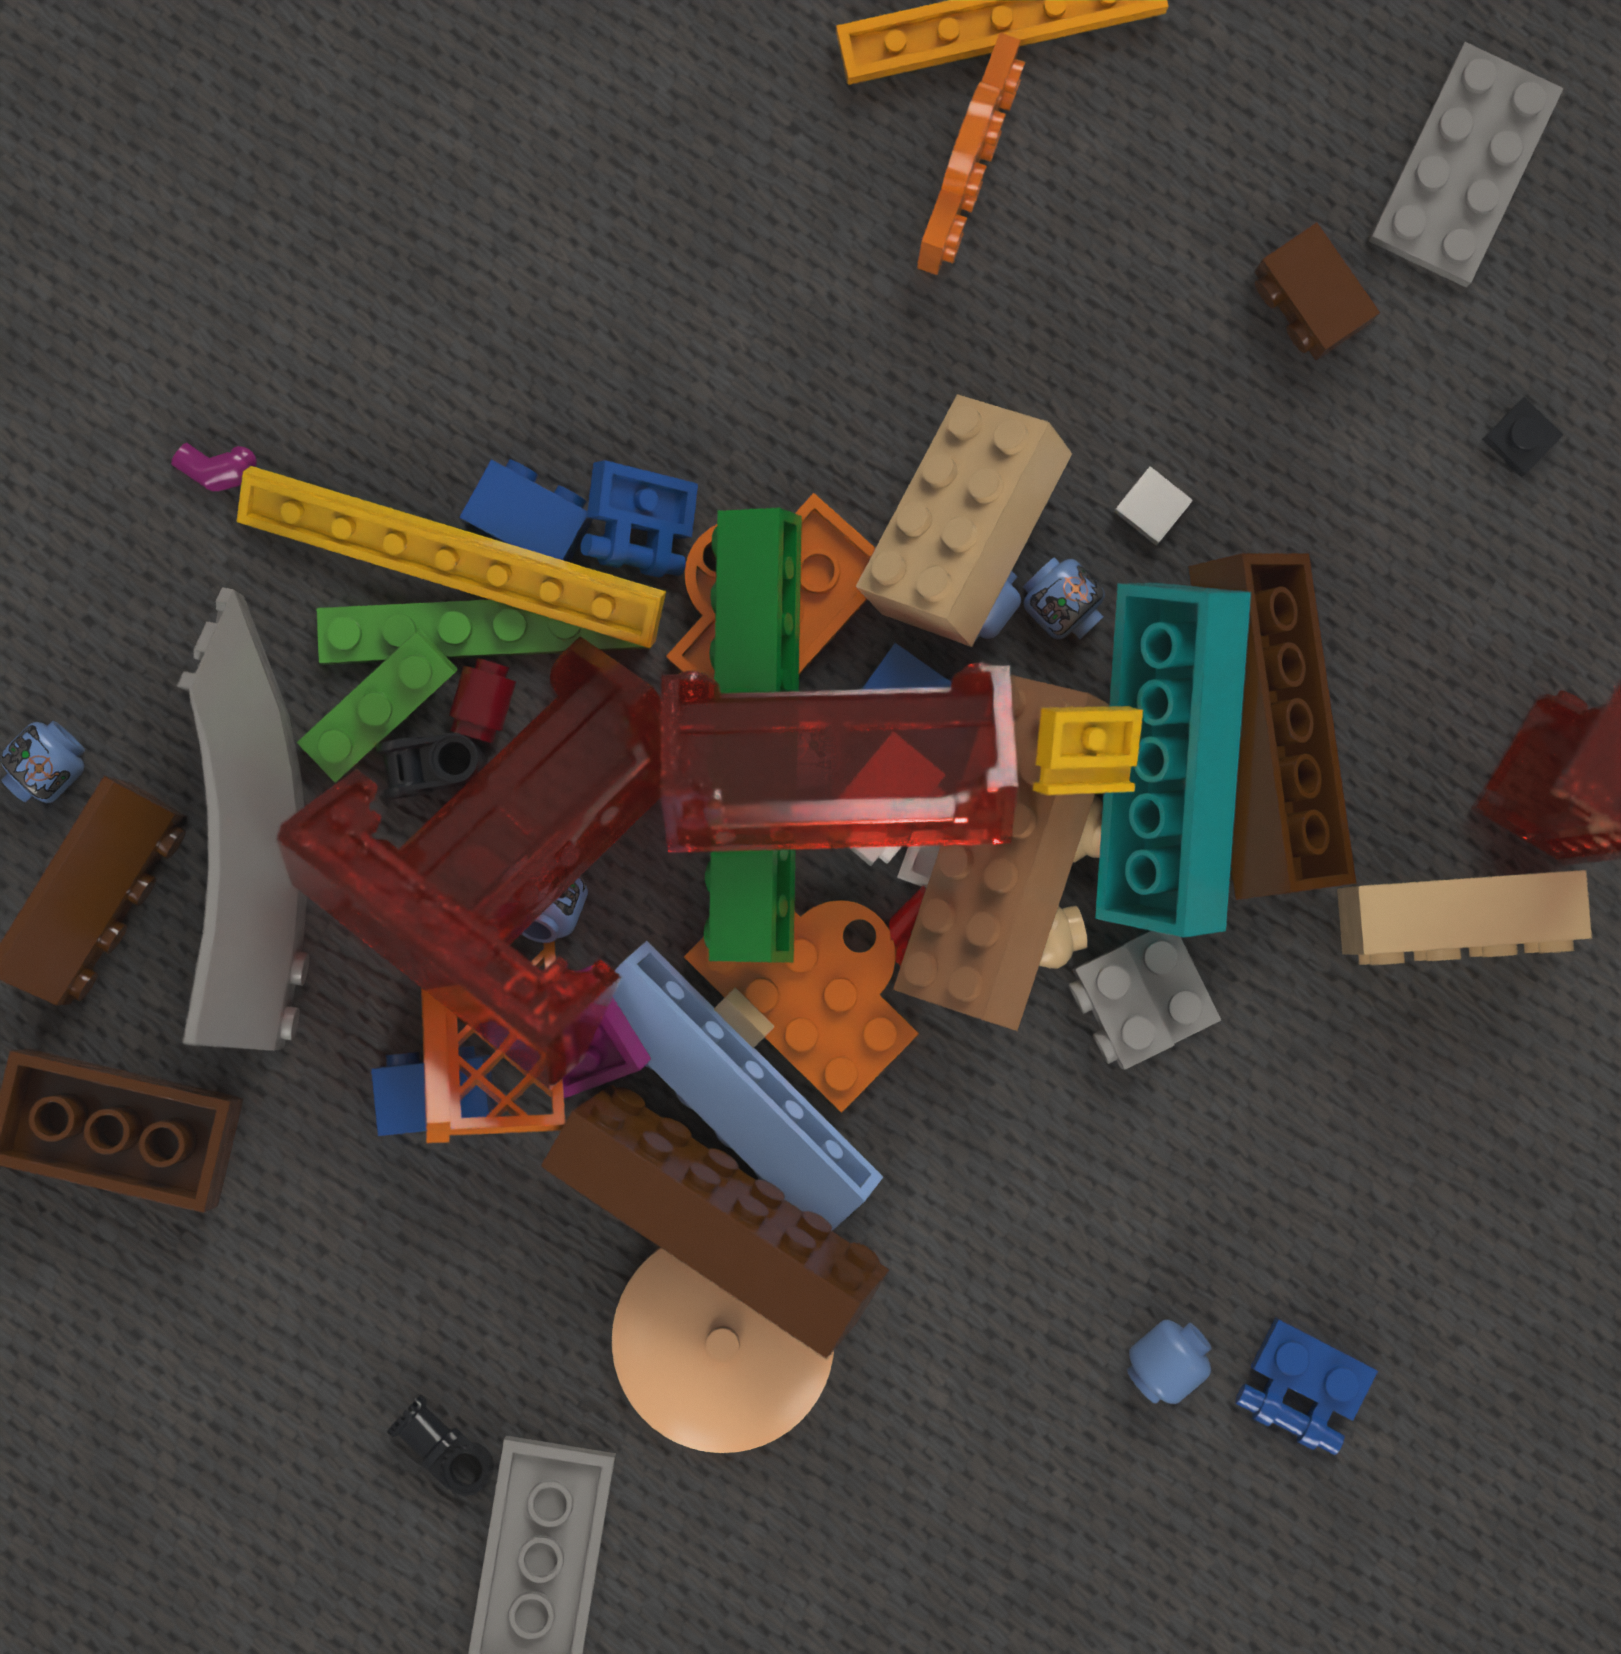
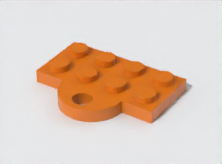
(975, 141)
(830, 569)
(824, 1002)

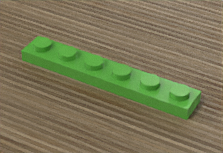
(454, 627)

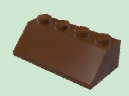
(88, 892)

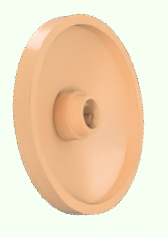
(708, 1363)

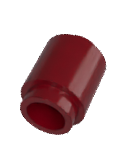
(482, 700)

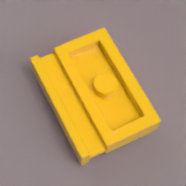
(1087, 749)

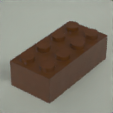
(116, 1129)

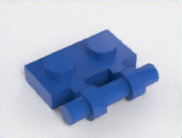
(641, 501)
(1314, 1370)

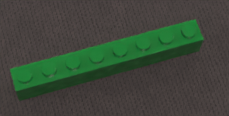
(754, 652)

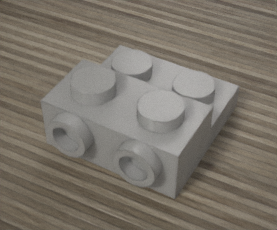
(1143, 997)

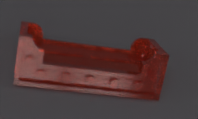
(838, 765)
(1562, 780)
(547, 797)
(526, 1013)

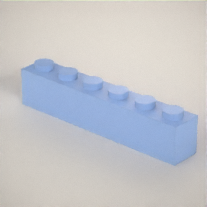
(740, 1092)

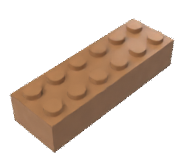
(996, 902)

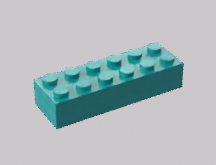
(1172, 837)

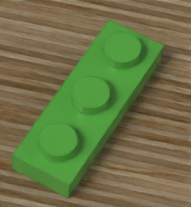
(377, 705)

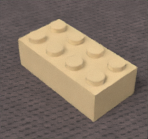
(964, 519)
(1474, 913)

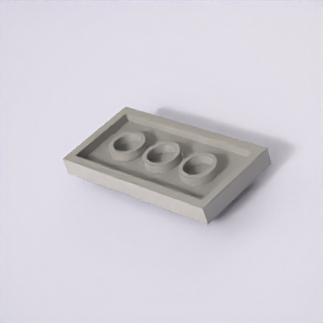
(1465, 164)
(542, 1549)

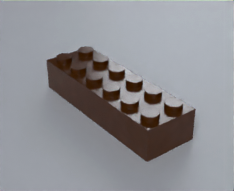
(1289, 779)
(716, 1218)

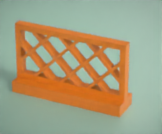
(442, 1078)

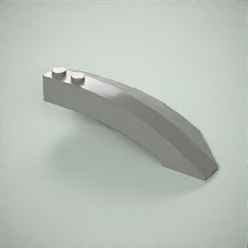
(252, 785)

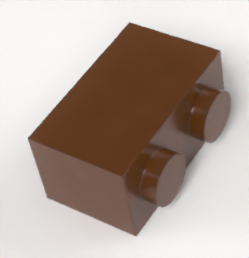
(1314, 292)

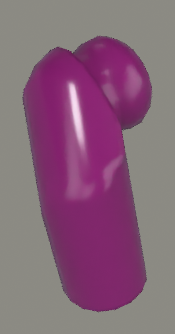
(215, 472)

